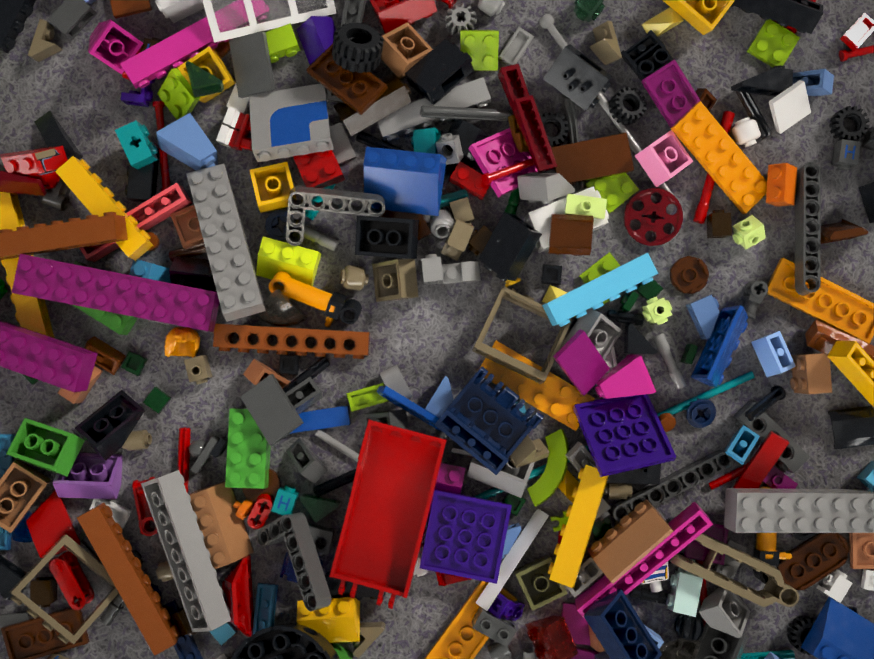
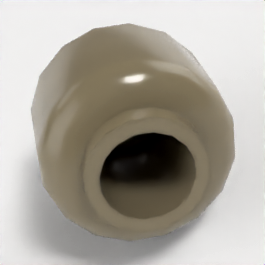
(353, 277)

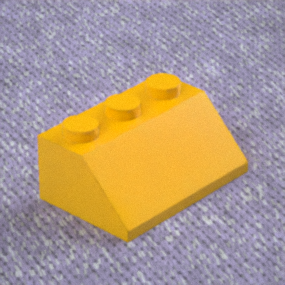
(701, 13)
(336, 622)

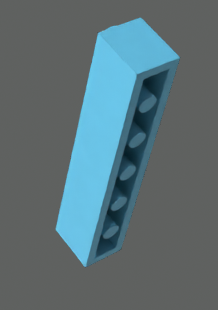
(600, 289)

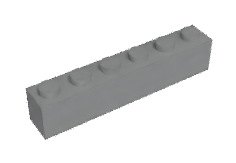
(408, 118)

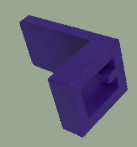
(137, 99)
(506, 609)

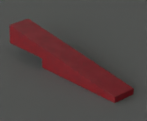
(527, 117)
(21, 184)

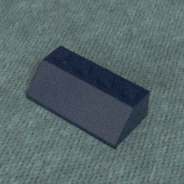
(621, 628)

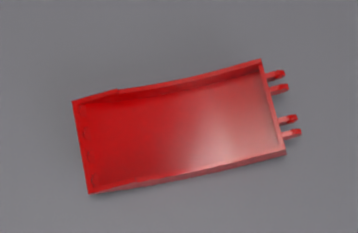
(387, 510)

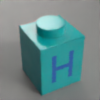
(285, 500)

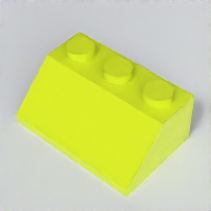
(281, 256)

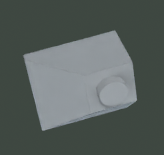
(725, 612)

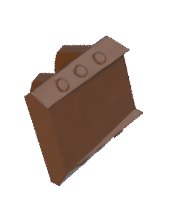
(841, 231)
(570, 234)

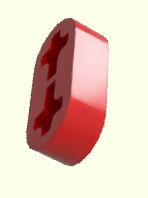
(256, 509)

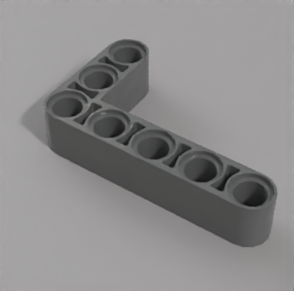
(327, 205)
(303, 556)

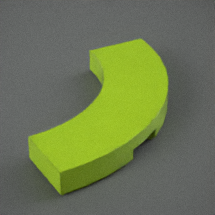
(554, 470)

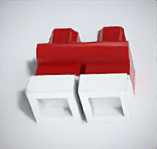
(235, 130)

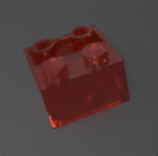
(551, 638)

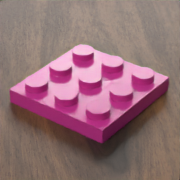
(498, 153)

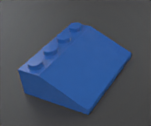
(405, 179)
(719, 347)
(840, 634)

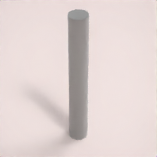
(337, 445)

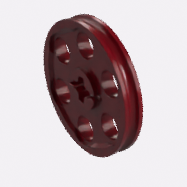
(660, 211)

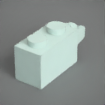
(684, 592)

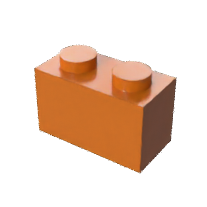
(781, 185)

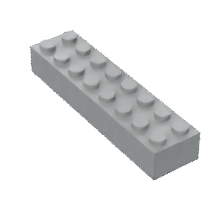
(225, 243)
(799, 510)
(186, 552)

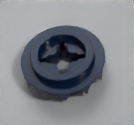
(272, 221)
(708, 410)

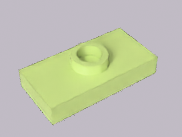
(585, 206)

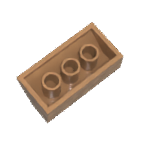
(222, 530)
(629, 541)

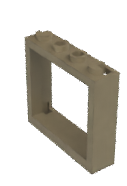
(507, 361)
(35, 611)

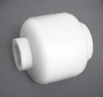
(746, 132)

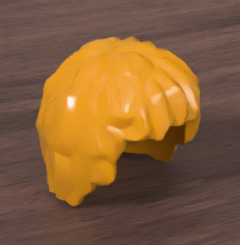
(182, 342)

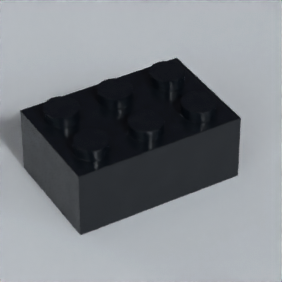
(386, 237)

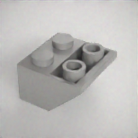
(543, 187)

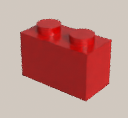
(470, 180)

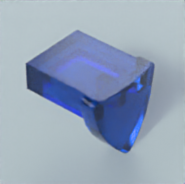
(22, 533)

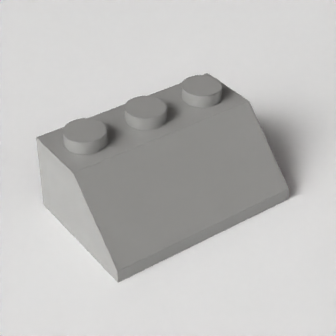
(598, 329)
(509, 478)

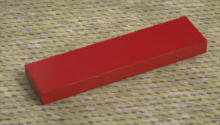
(762, 462)

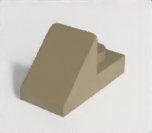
(606, 43)
(41, 46)
(457, 240)
(528, 452)
(370, 632)

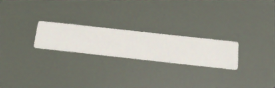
(513, 558)

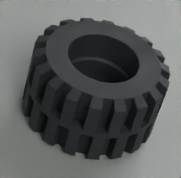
(357, 47)

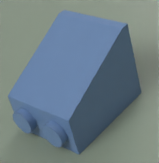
(187, 143)

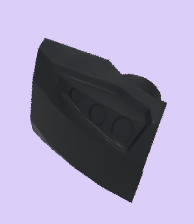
(647, 56)
(468, 135)
(852, 427)

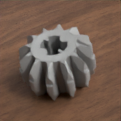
(461, 12)

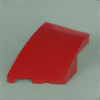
(50, 523)

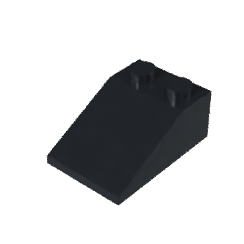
(111, 424)

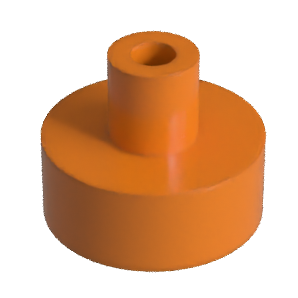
(243, 508)

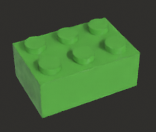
(45, 447)

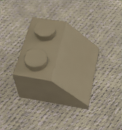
(395, 280)

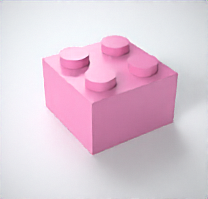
(664, 158)

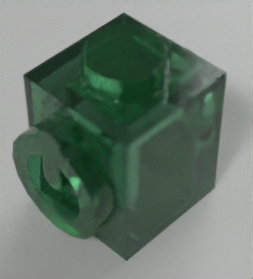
(588, 9)

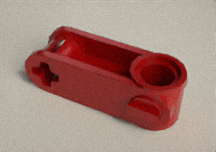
(142, 508)
(71, 580)

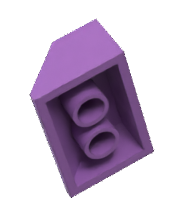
(91, 478)

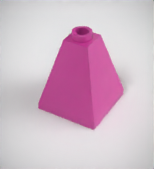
(113, 44)
(626, 379)

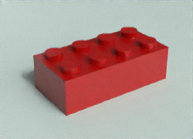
(319, 169)

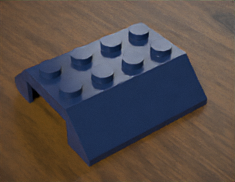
(488, 421)

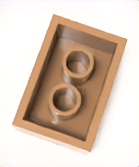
(18, 493)

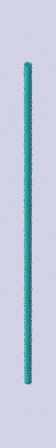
(672, 410)

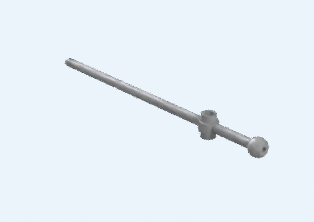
(547, 22)

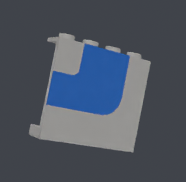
(290, 122)

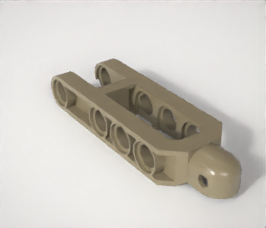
(774, 589)

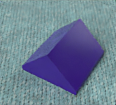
(316, 36)

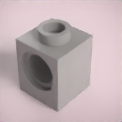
(454, 141)

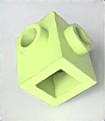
(748, 232)
(650, 310)

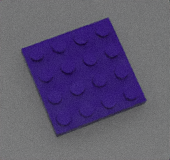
(623, 434)
(465, 536)

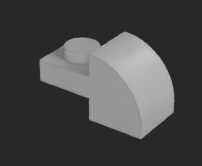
(461, 272)

